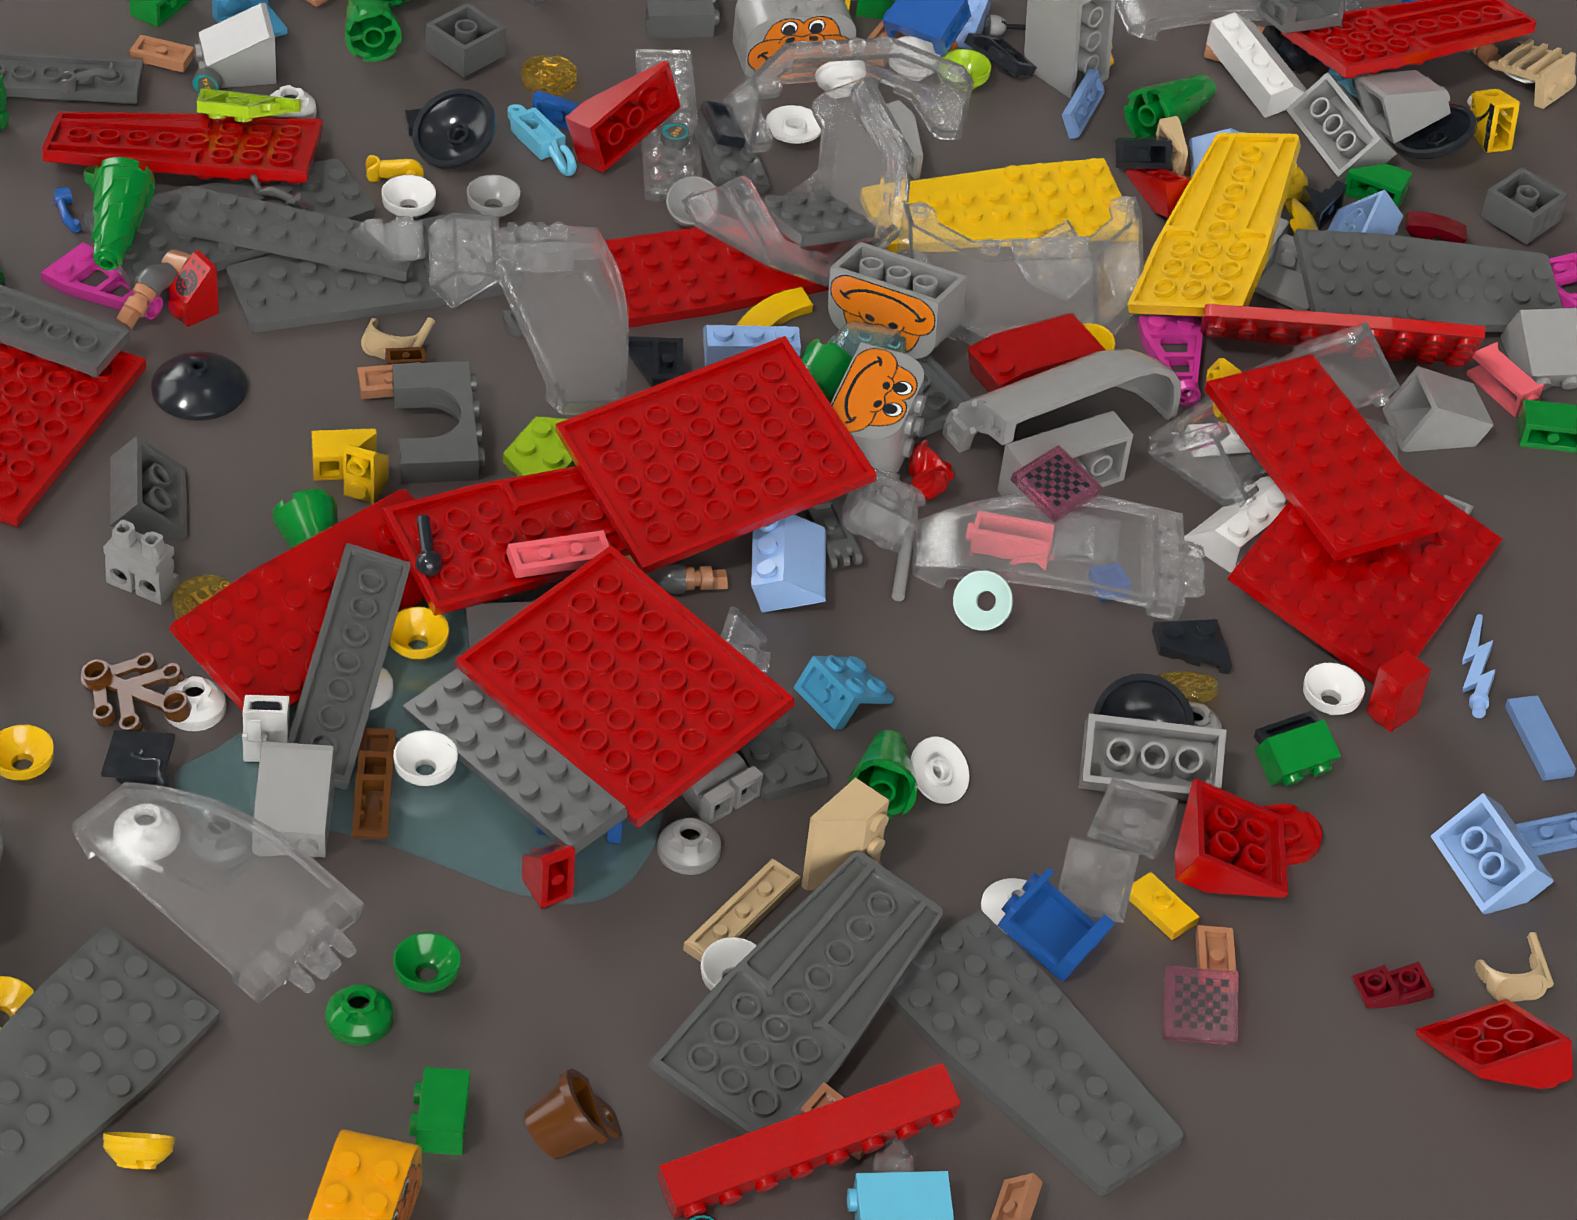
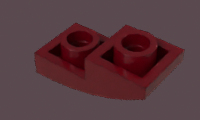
(1428, 225)
(1392, 988)

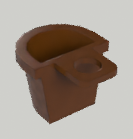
(570, 1117)

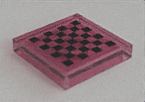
(1056, 483)
(1200, 1005)

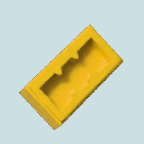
(1162, 906)

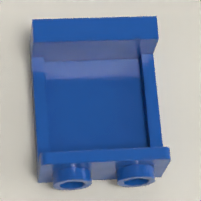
(928, 20)
(1052, 926)

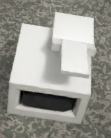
(264, 720)

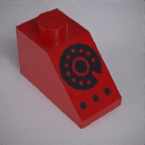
(194, 291)
(549, 873)

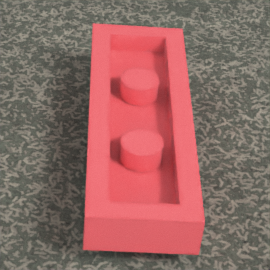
(555, 553)

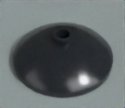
(446, 120)
(1441, 136)
(199, 386)
(1145, 699)

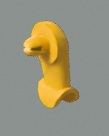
(389, 169)

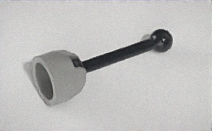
(996, 26)

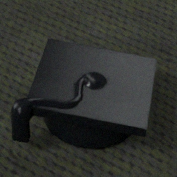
(139, 757)

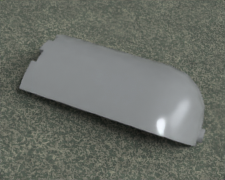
(1003, 408)

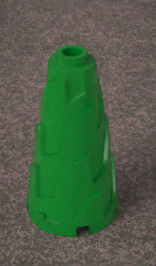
(371, 30)
(1165, 100)
(118, 205)

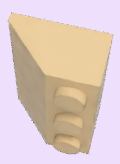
(844, 825)

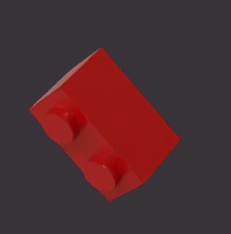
(1398, 691)

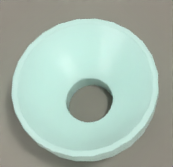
(966, 600)

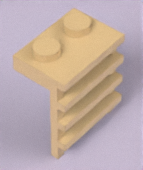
(1549, 69)

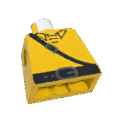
(1495, 118)

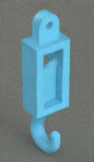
(543, 140)

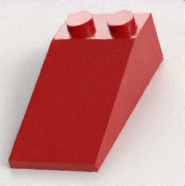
(622, 116)
(1029, 350)

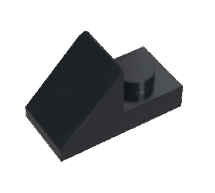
(1145, 153)
(1325, 204)

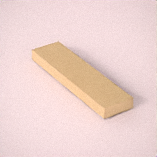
(745, 908)

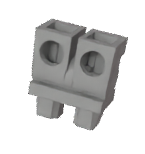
(142, 560)
(724, 788)

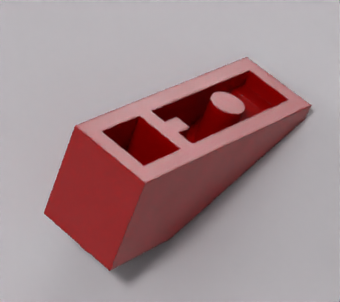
(1159, 188)

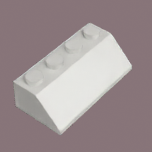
(1254, 64)
(1235, 529)

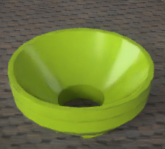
(975, 63)

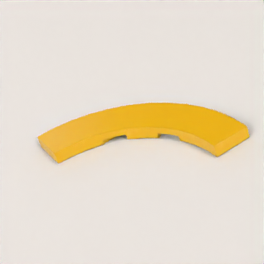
(778, 309)

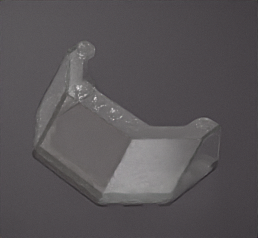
(932, 83)
(859, 163)
(1035, 277)
(1199, 458)

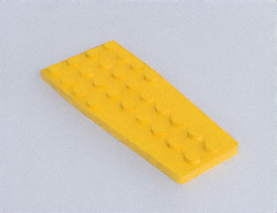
(1020, 199)
(1220, 227)

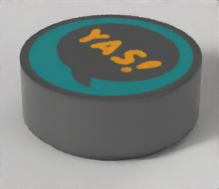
(207, 79)
(675, 135)

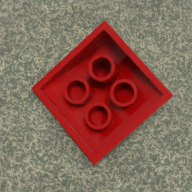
(1230, 845)
(1503, 1045)

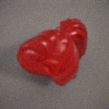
(929, 471)

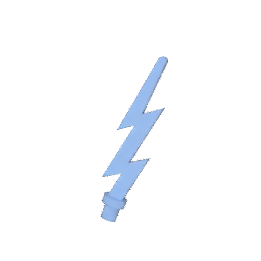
(1476, 679)

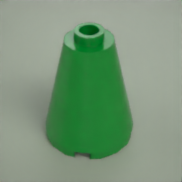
(826, 365)
(305, 515)
(888, 771)

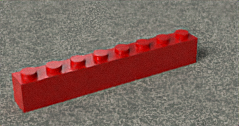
(808, 1141)

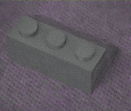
(148, 490)

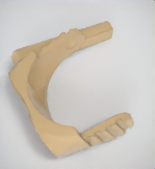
(375, 342)
(1518, 986)

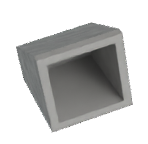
(240, 49)
(1401, 102)
(1544, 345)
(1437, 412)
(297, 793)

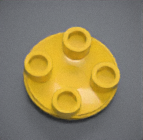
(1301, 216)

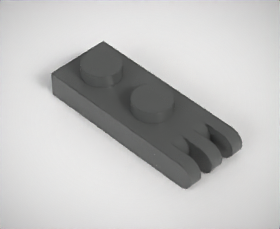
(839, 540)

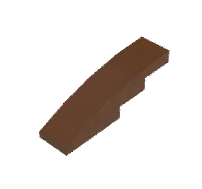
(374, 784)

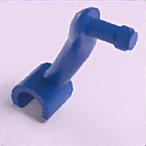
(62, 197)

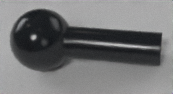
(428, 561)

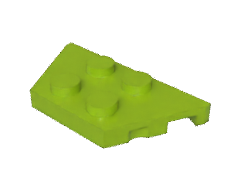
(243, 105)
(537, 449)

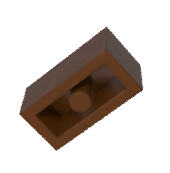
(405, 355)

